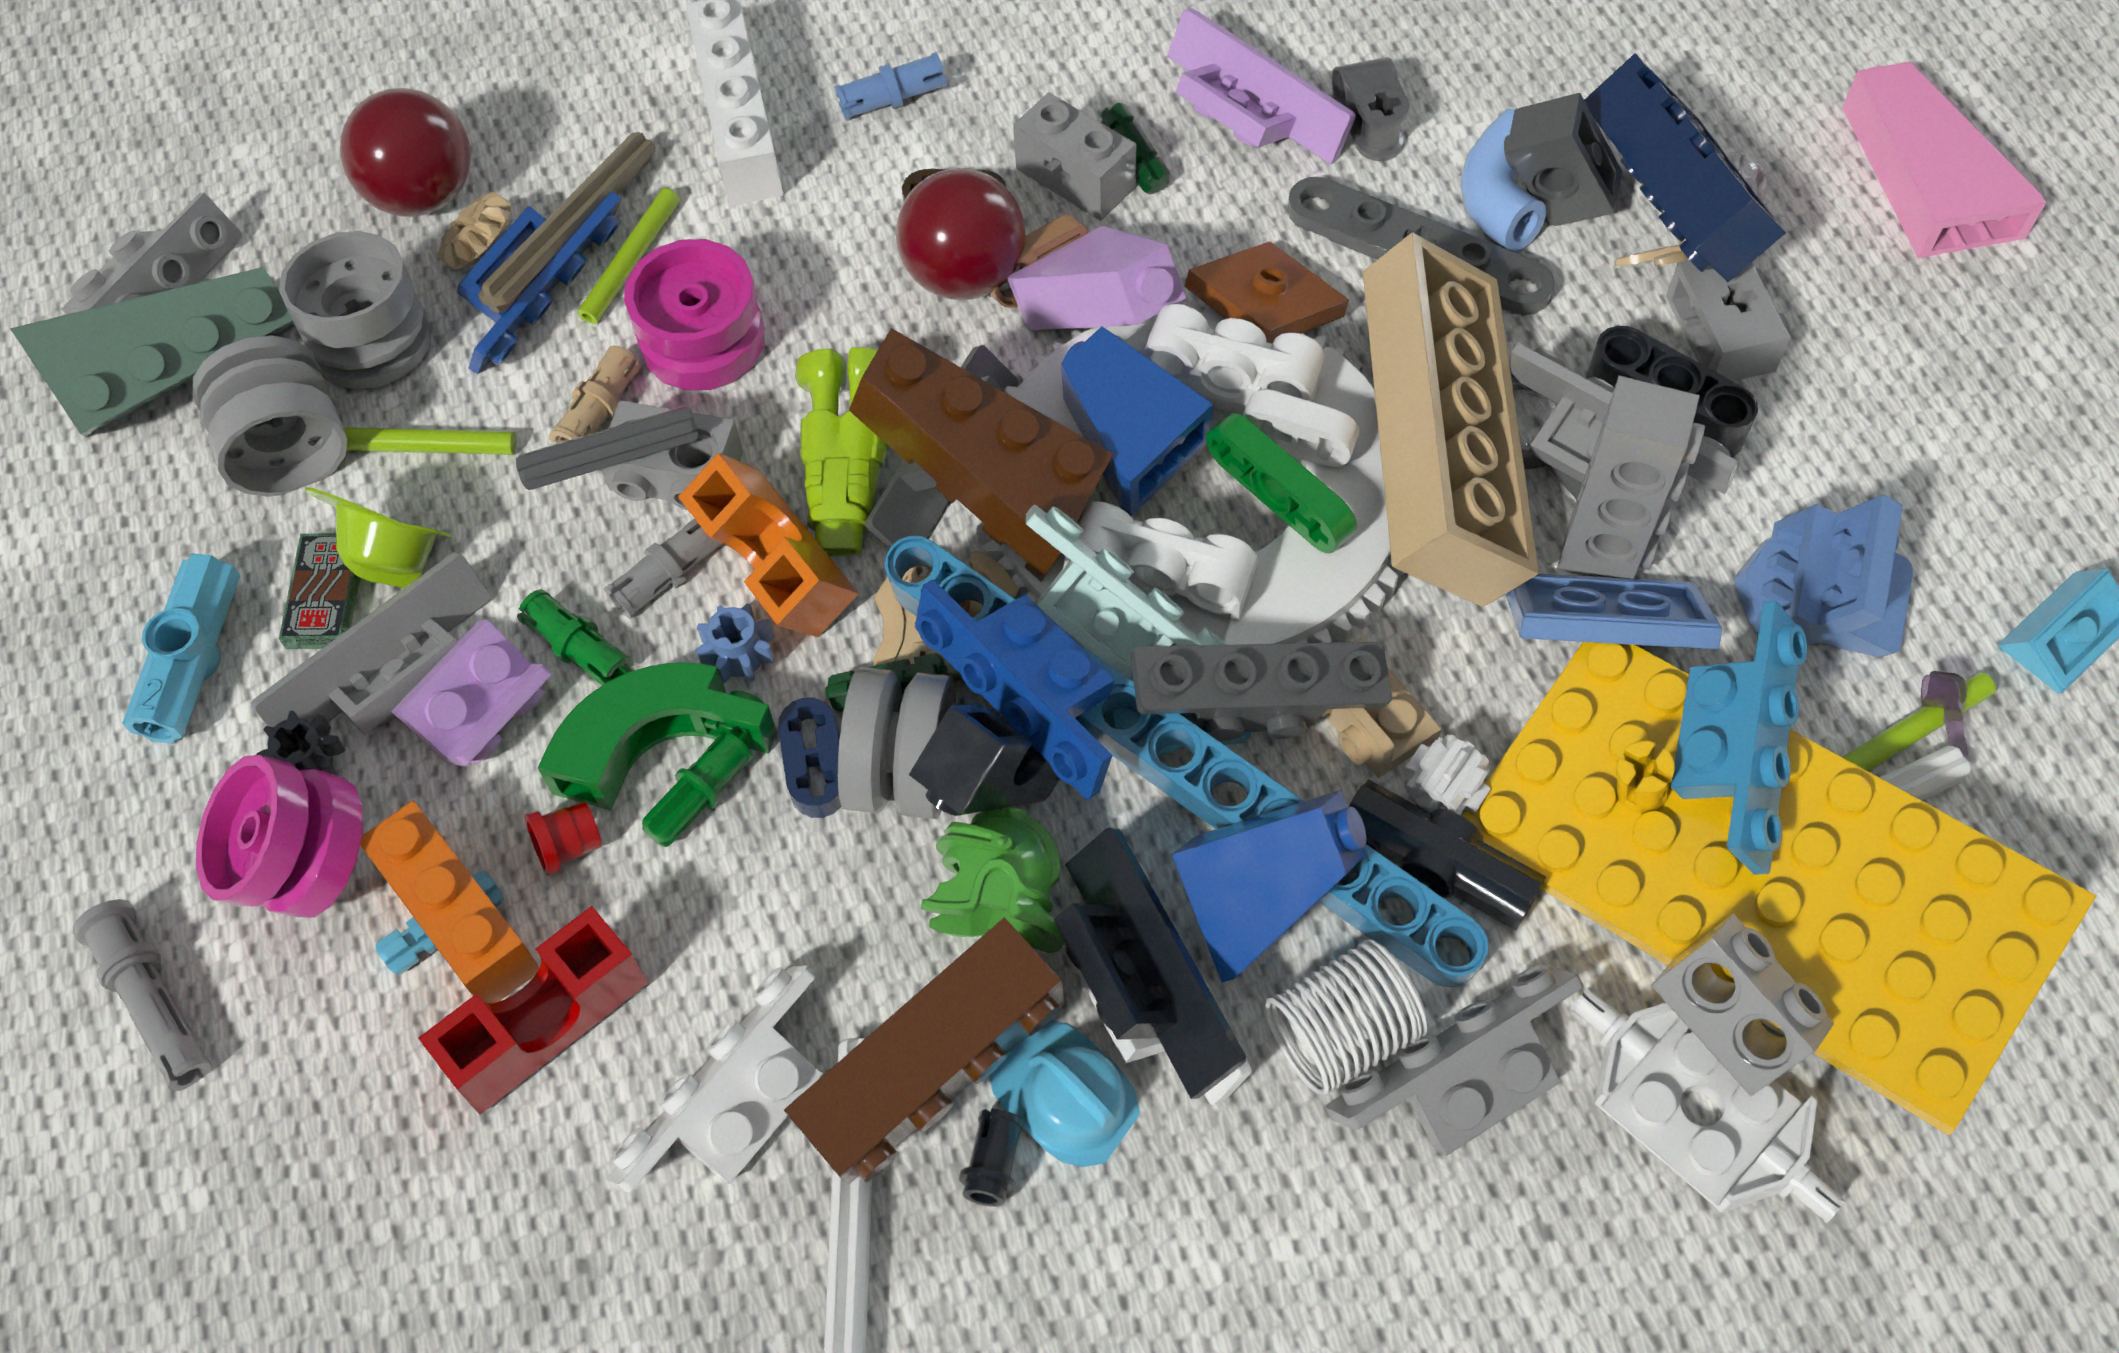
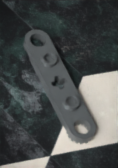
(1377, 226)

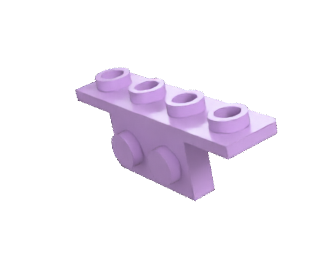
(1254, 92)

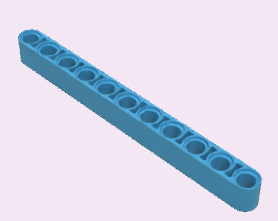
(1215, 765)

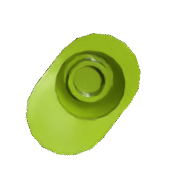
(377, 545)

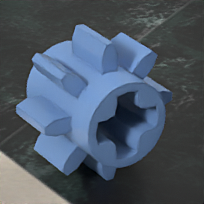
(741, 658)

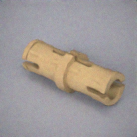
(598, 396)

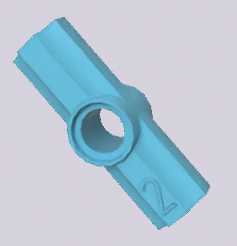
(181, 649)

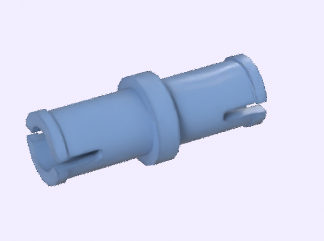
(891, 86)

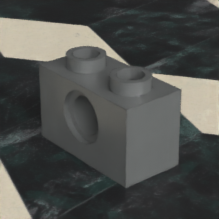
(1564, 159)

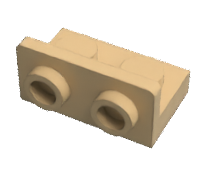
(1386, 734)

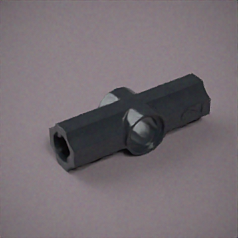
(1447, 854)

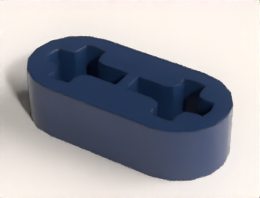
(799, 759)

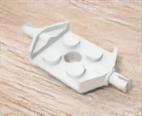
(1741, 1159)

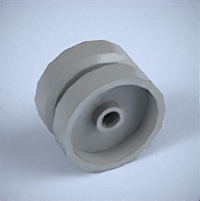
(886, 736)

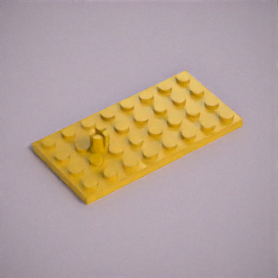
(1873, 900)

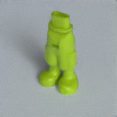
(837, 452)

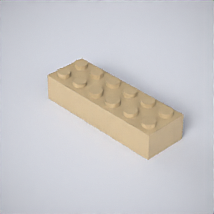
(1447, 424)

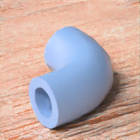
(1493, 194)

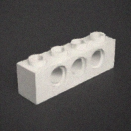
(734, 101)

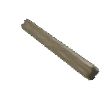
(547, 240)

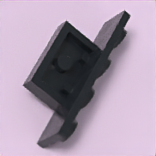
(1142, 967)

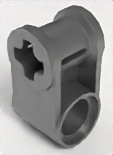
(1378, 103)

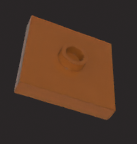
(1267, 291)

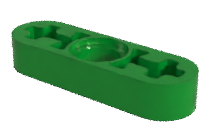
(1281, 483)

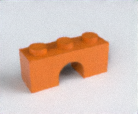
(791, 569)
(449, 904)

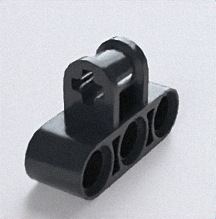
(1722, 404)

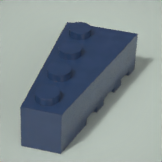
(1683, 171)

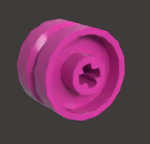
(695, 314)
(279, 837)

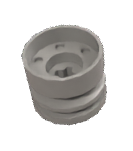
(356, 309)
(269, 416)

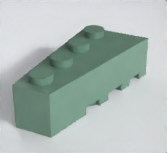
(143, 347)

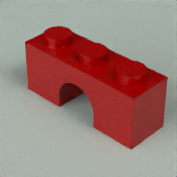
(500, 1044)

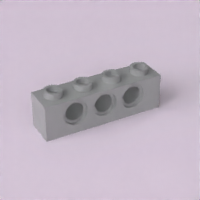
(1632, 480)

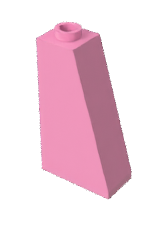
(1936, 165)

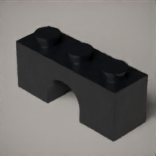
(981, 764)

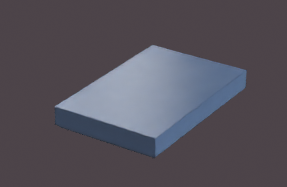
(1614, 611)

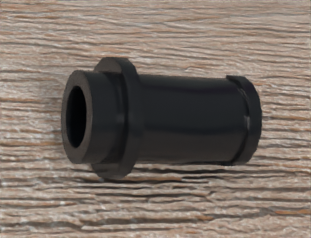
(992, 1158)

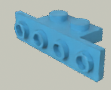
(1739, 736)

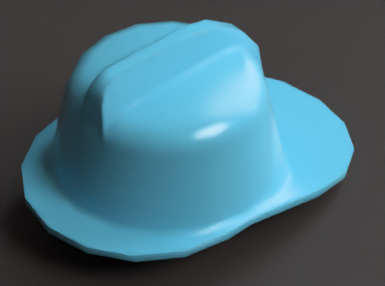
(1067, 1095)

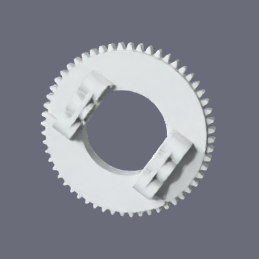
(1219, 581)

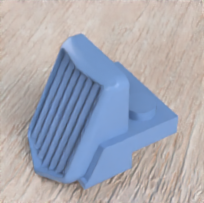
(1834, 576)

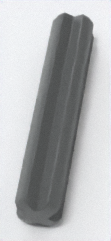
(606, 448)

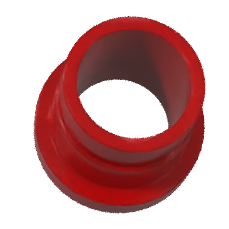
(562, 835)

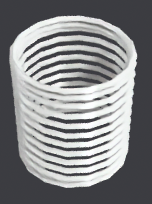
(1325, 1055)

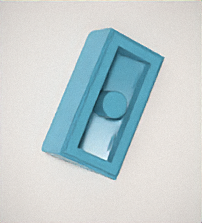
(2068, 629)

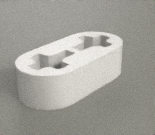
(1304, 427)

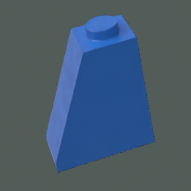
(1135, 413)
(1266, 873)

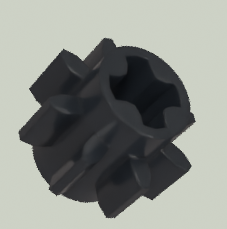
(307, 737)

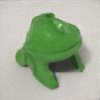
(1002, 871)

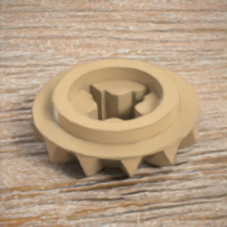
(475, 231)

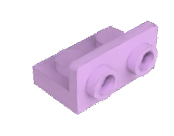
(472, 696)

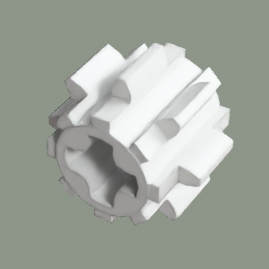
(1448, 776)

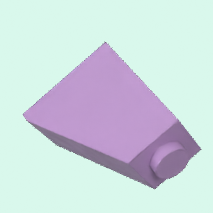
(1097, 282)

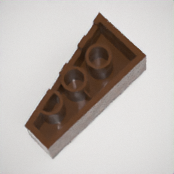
(978, 444)
(928, 1053)

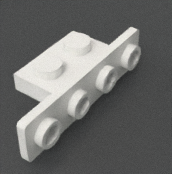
(734, 1097)

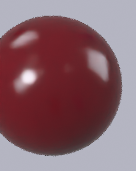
(405, 152)
(960, 234)

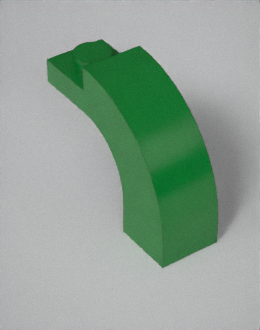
(638, 711)

